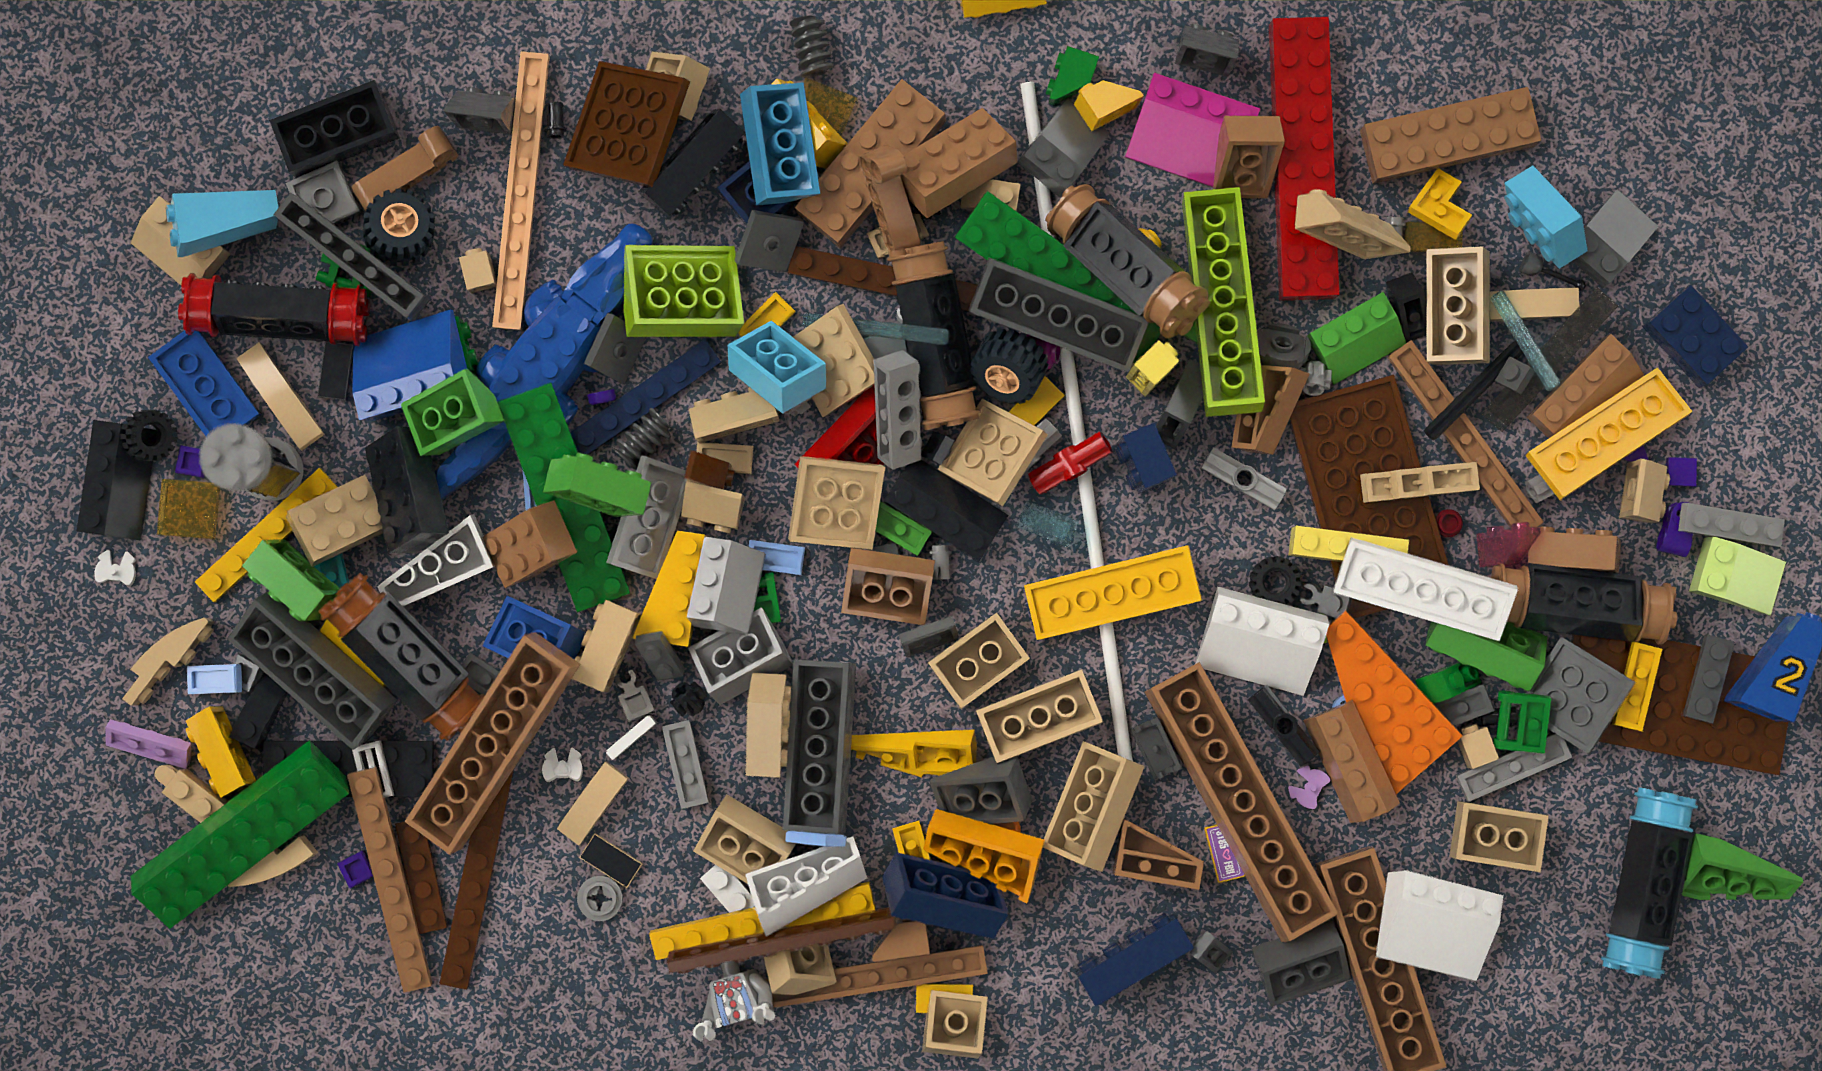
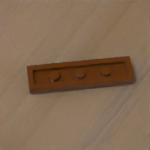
(421, 879)

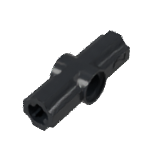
(1295, 740)

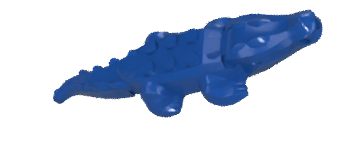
(550, 350)

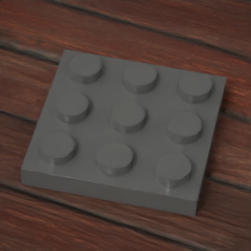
(1582, 694)

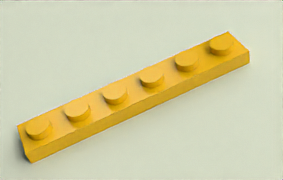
(229, 568)

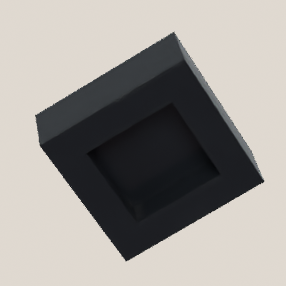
(937, 448)

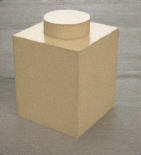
(478, 270)
(1477, 746)

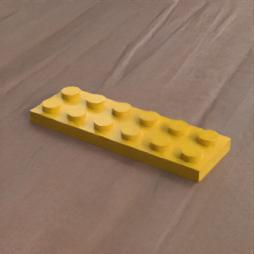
(1608, 433)
(1113, 592)

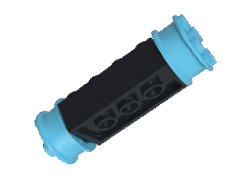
(1650, 883)

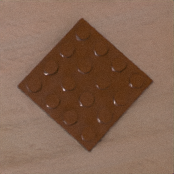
(626, 123)

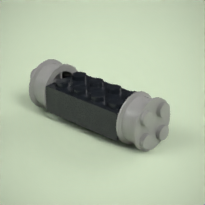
(248, 462)

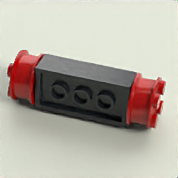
(273, 310)

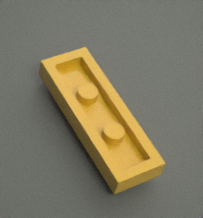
(1642, 669)

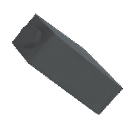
(1181, 405)

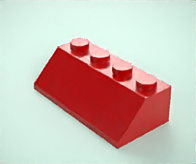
(852, 435)

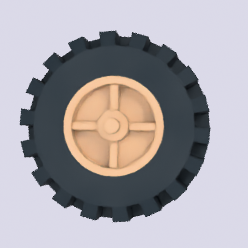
(398, 227)
(1009, 366)

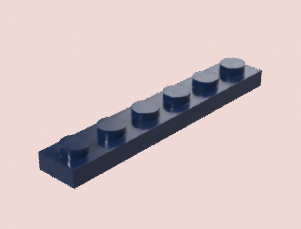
(646, 395)

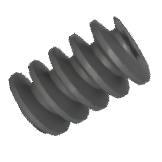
(810, 46)
(643, 438)

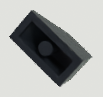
(1409, 305)

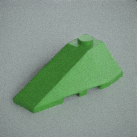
(1729, 870)

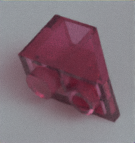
(1507, 545)

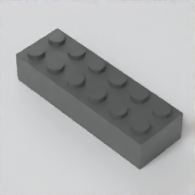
(1058, 314)
(312, 670)
(819, 746)

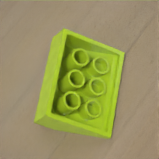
(681, 291)

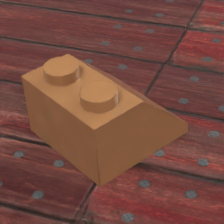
(905, 940)

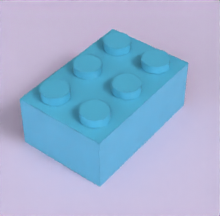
(1545, 217)
(777, 366)

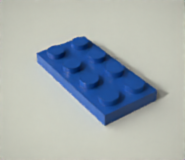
(203, 383)

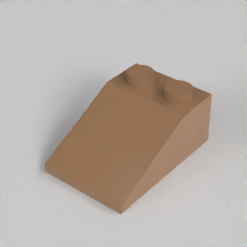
(1248, 154)

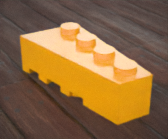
(986, 851)

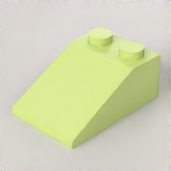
(1737, 575)

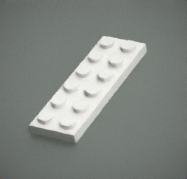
(1425, 589)

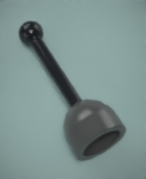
(1533, 264)

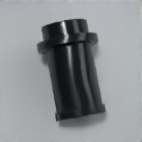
(555, 123)
(1492, 717)

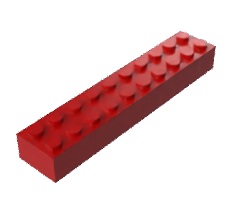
(1304, 102)

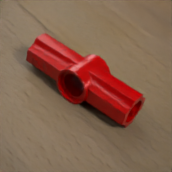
(1070, 463)

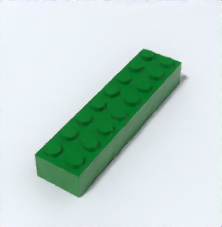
(239, 834)

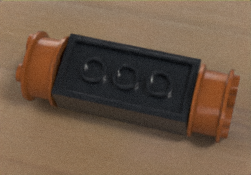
(403, 655)

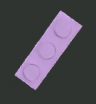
(148, 743)

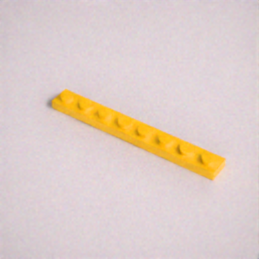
(746, 922)

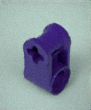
(1669, 538)

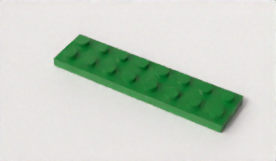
(1009, 237)
(542, 435)

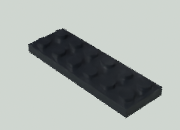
(408, 762)

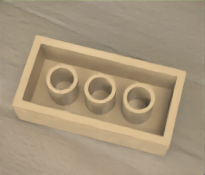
(1458, 306)
(1092, 806)

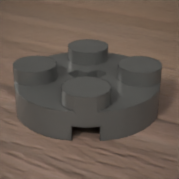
(1295, 348)

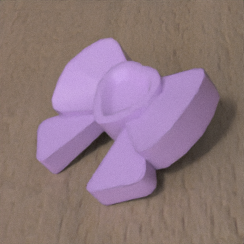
(1308, 796)

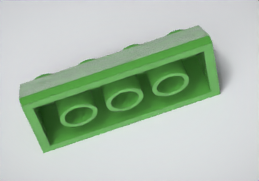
(1514, 658)

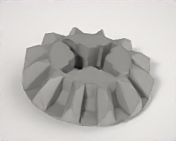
(589, 906)

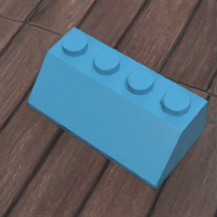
(779, 143)

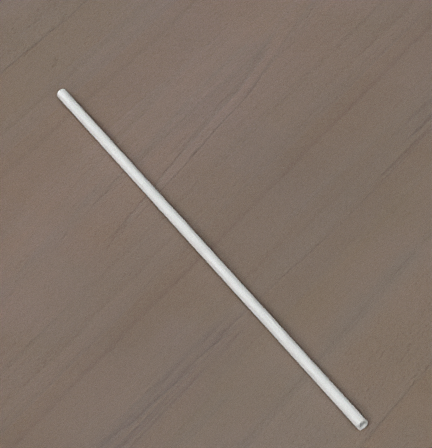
(1085, 480)

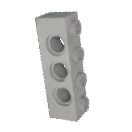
(897, 409)

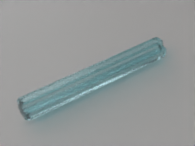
(1525, 340)

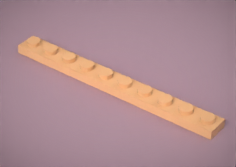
(521, 191)

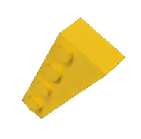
(672, 591)

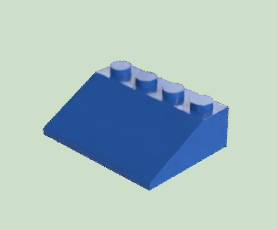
(404, 363)

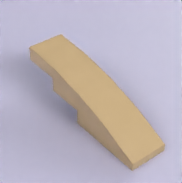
(1539, 303)
(280, 396)
(1420, 482)

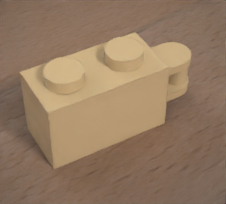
(189, 792)

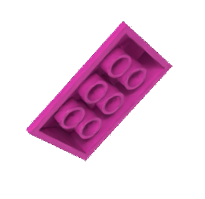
(1182, 128)

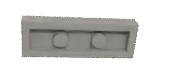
(685, 764)

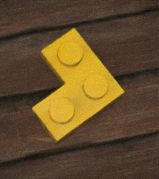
(1435, 208)

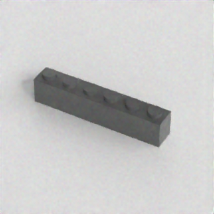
(351, 257)

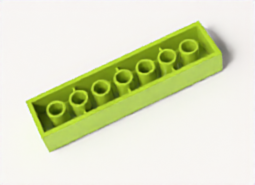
(1228, 325)

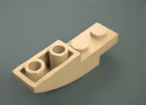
(173, 649)

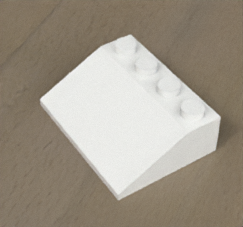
(1262, 641)
(1437, 924)

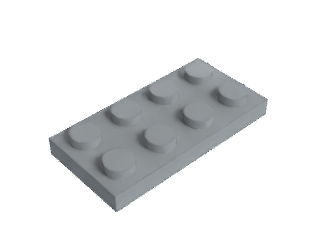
(645, 539)

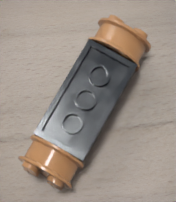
(1127, 261)
(936, 304)
(1589, 603)

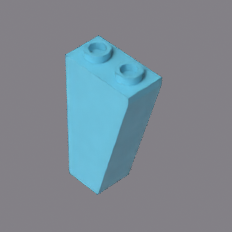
(219, 218)

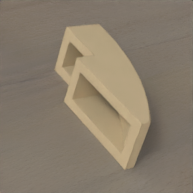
(592, 803)
(278, 862)

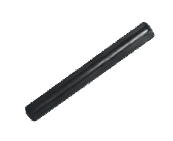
(1471, 393)

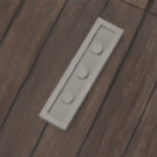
(1731, 525)
(1511, 768)

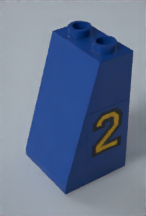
(1781, 670)

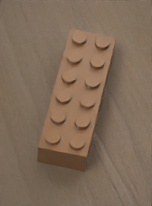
(1450, 135)
(844, 201)

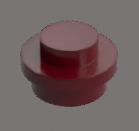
(1449, 522)

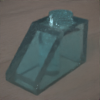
(1047, 524)

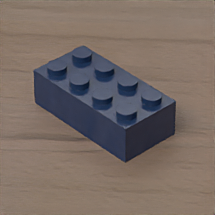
(943, 896)
(1134, 958)

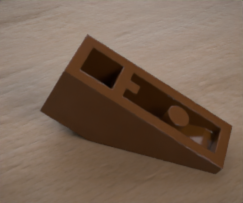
(709, 471)

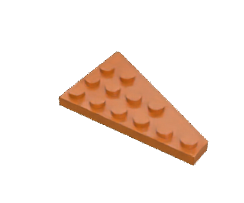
(1395, 712)

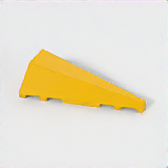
(935, 750)

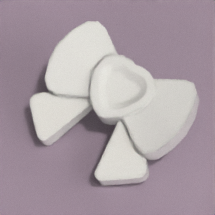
(106, 571)
(571, 769)

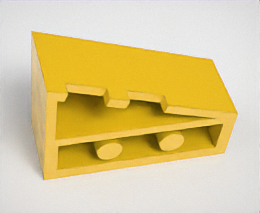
(825, 138)

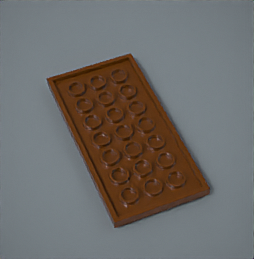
(1354, 435)
(1734, 738)

